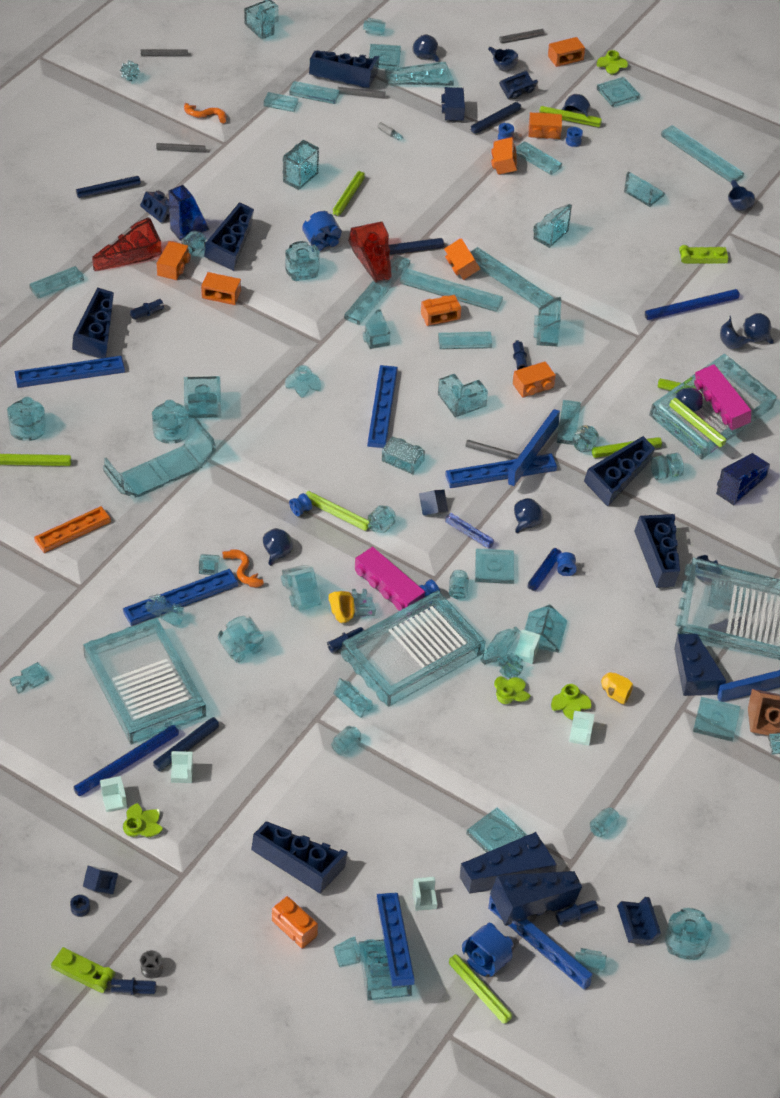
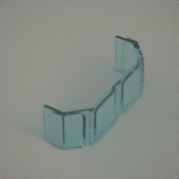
(164, 468)

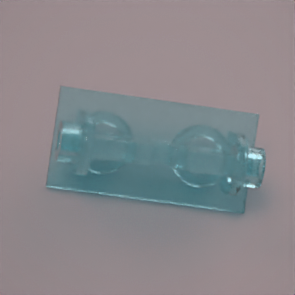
(172, 612)
(351, 698)

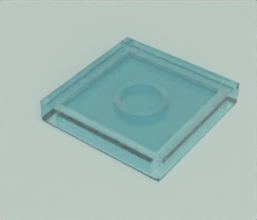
(388, 55)
(618, 91)
(494, 566)
(716, 719)
(494, 831)

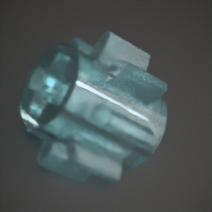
(129, 70)
(511, 665)

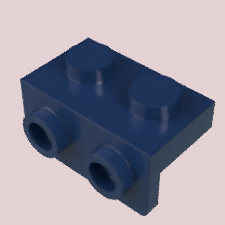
(518, 84)
(156, 205)
(639, 921)

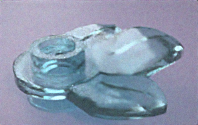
(304, 382)

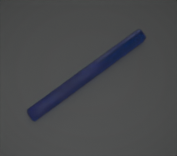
(691, 304)
(126, 760)

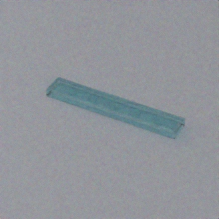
(702, 154)
(511, 278)
(443, 287)
(375, 292)

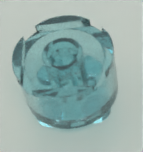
(302, 261)
(26, 419)
(170, 422)
(241, 638)
(688, 934)

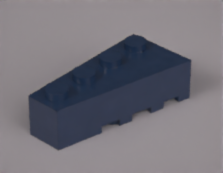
(344, 68)
(229, 238)
(94, 327)
(619, 469)
(298, 856)
(517, 857)

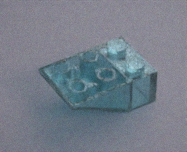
(376, 972)

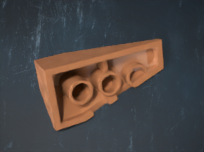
(764, 712)

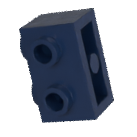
(453, 103)

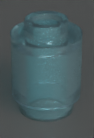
(374, 26)
(458, 584)
(346, 740)
(604, 822)
(592, 960)

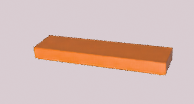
(72, 529)

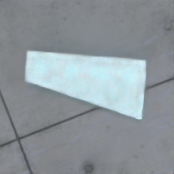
(423, 74)

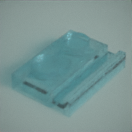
(500, 645)

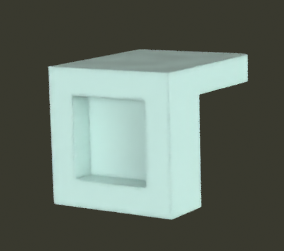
(528, 646)
(581, 728)
(182, 767)
(113, 794)
(424, 893)

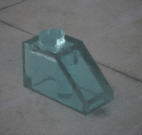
(376, 331)

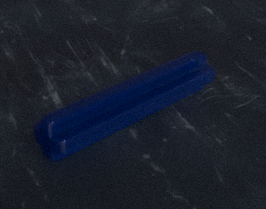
(469, 530)
(543, 569)

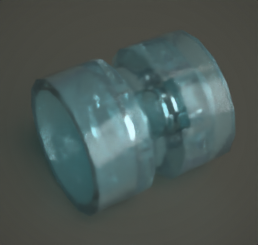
(667, 466)

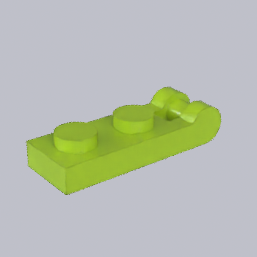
(703, 255)
(82, 970)

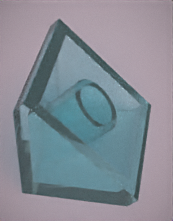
(642, 190)
(549, 625)

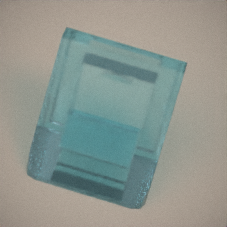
(208, 564)
(347, 952)

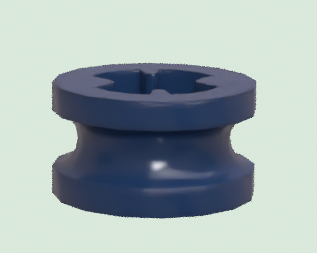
(85, 908)

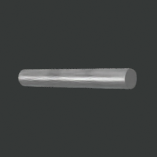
(506, 38)
(164, 52)
(362, 92)
(181, 147)
(492, 450)

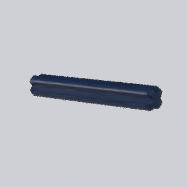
(495, 117)
(108, 186)
(416, 246)
(187, 743)

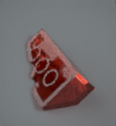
(135, 246)
(372, 249)

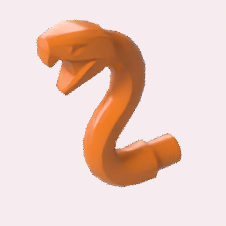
(190, 109)
(252, 581)

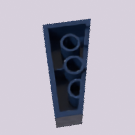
(659, 546)
(534, 893)

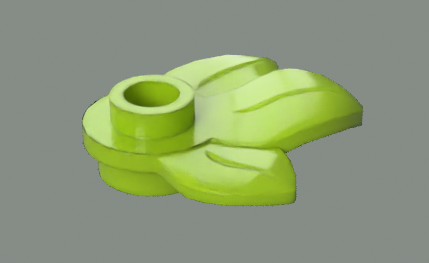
(612, 62)
(510, 690)
(570, 703)
(145, 822)

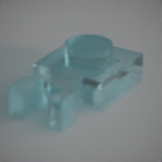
(363, 605)
(30, 676)

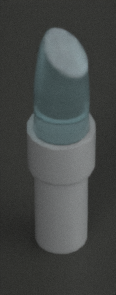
(390, 131)

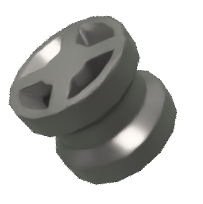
(151, 958)

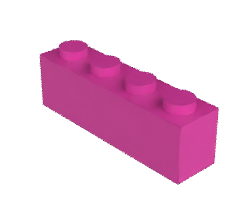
(722, 397)
(387, 579)

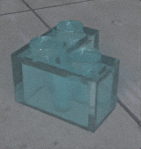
(261, 18)
(462, 398)
(303, 587)

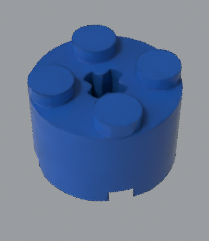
(322, 230)
(488, 950)

